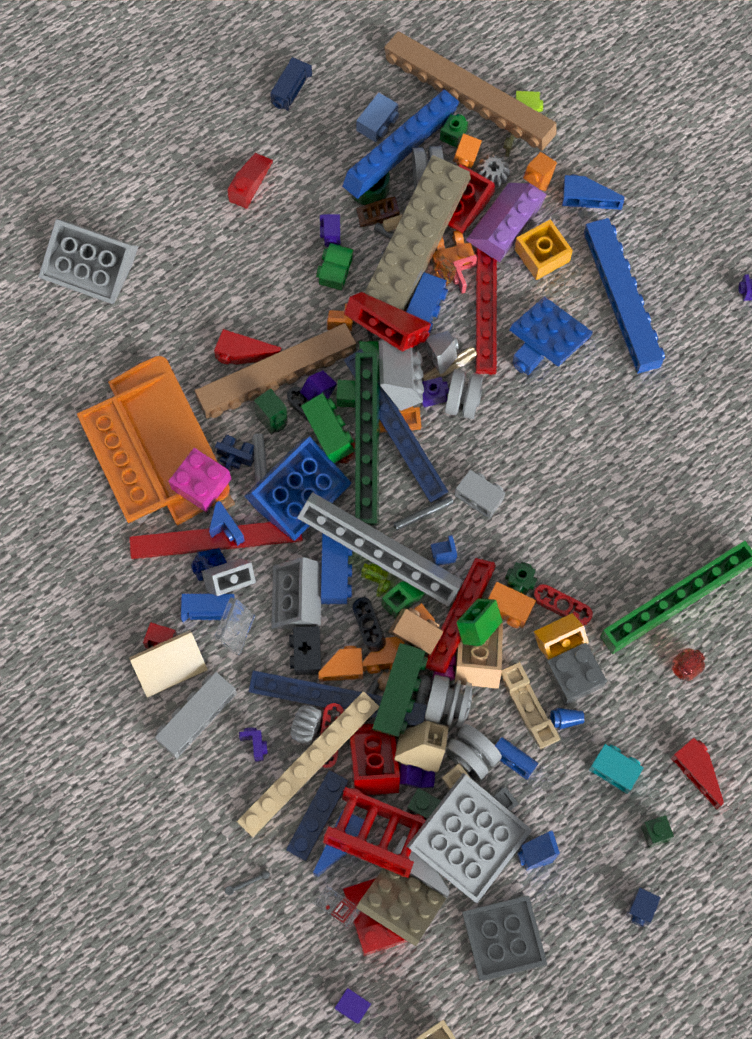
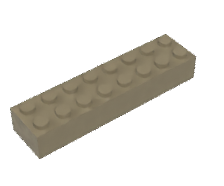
(418, 233)

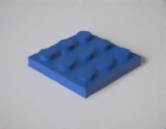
(551, 331)

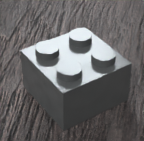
(575, 673)

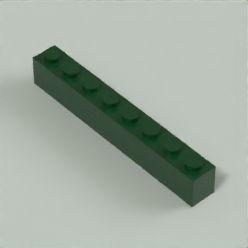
(367, 438)

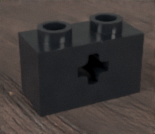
(310, 638)

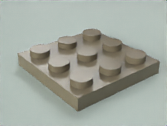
(401, 904)

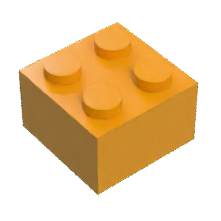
(543, 249)

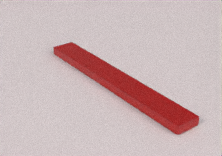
(486, 314)
(200, 540)

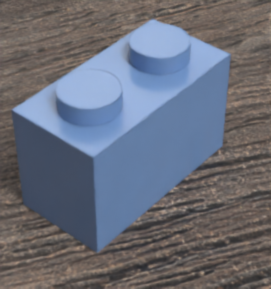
(377, 117)

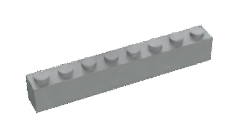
(380, 549)

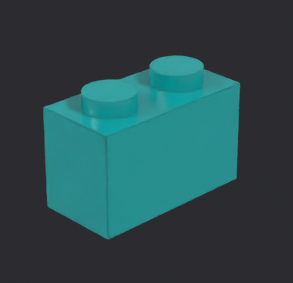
(616, 768)

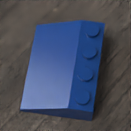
(291, 482)

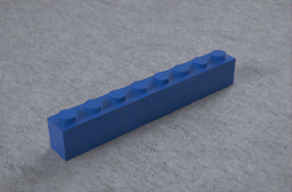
(399, 144)
(623, 295)

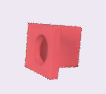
(459, 279)

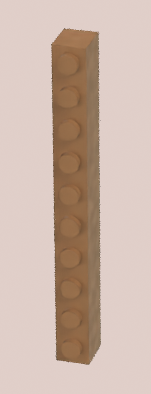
(470, 91)

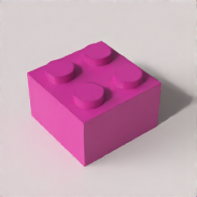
(200, 479)

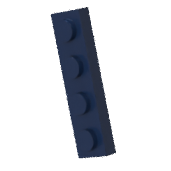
(317, 815)

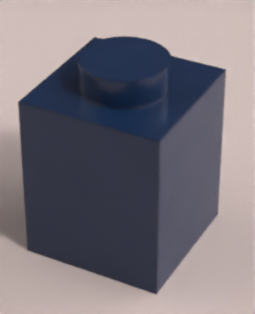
(643, 907)

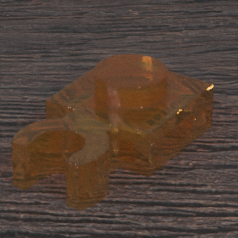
(445, 269)

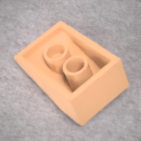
(481, 663)

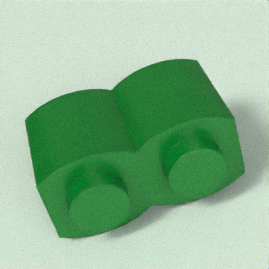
(335, 266)

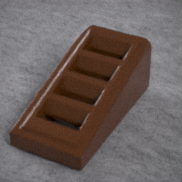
(384, 204)

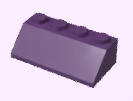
(506, 219)

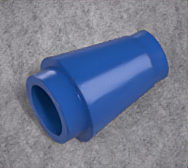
(566, 718)

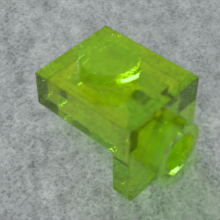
(376, 574)

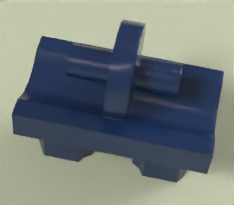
(233, 457)

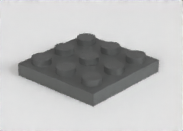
(504, 938)

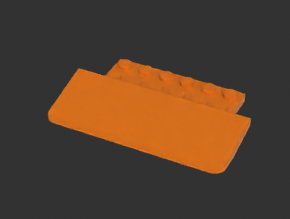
(144, 440)

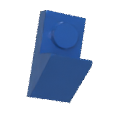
(222, 520)

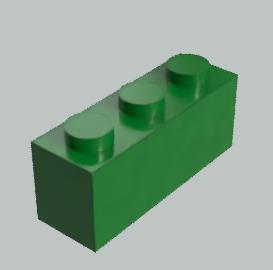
(329, 427)

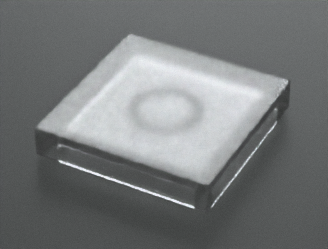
(234, 626)

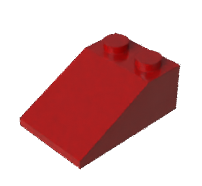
(472, 201)
(373, 762)
(371, 934)

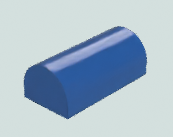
(515, 758)

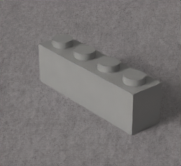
(195, 715)

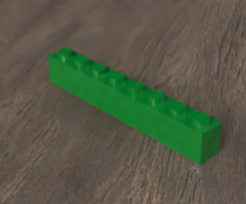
(677, 597)

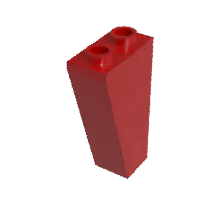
(387, 321)

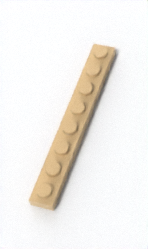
(308, 764)

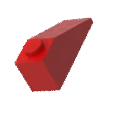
(248, 180)
(241, 349)
(698, 767)

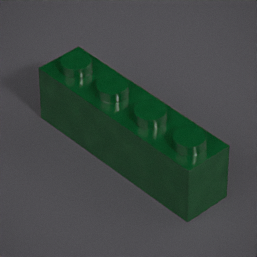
(399, 690)

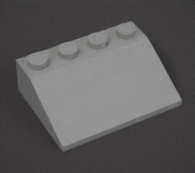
(87, 261)

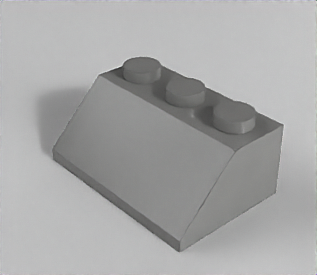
(401, 375)
(296, 594)

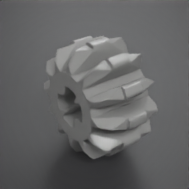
(494, 169)
(306, 724)

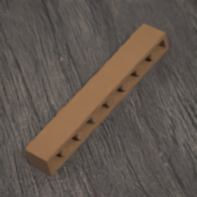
(275, 371)

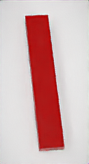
(470, 591)

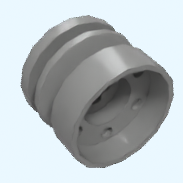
(448, 701)

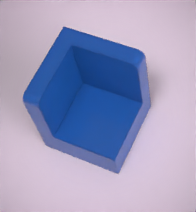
(444, 552)

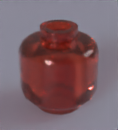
(688, 664)

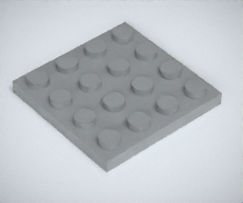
(469, 838)

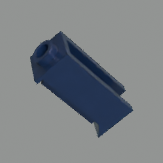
(290, 83)

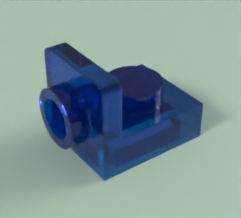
(206, 560)

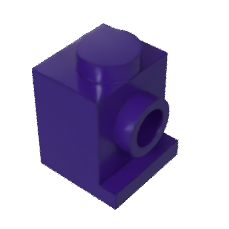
(330, 229)
(435, 397)

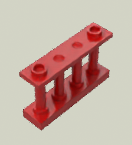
(360, 847)

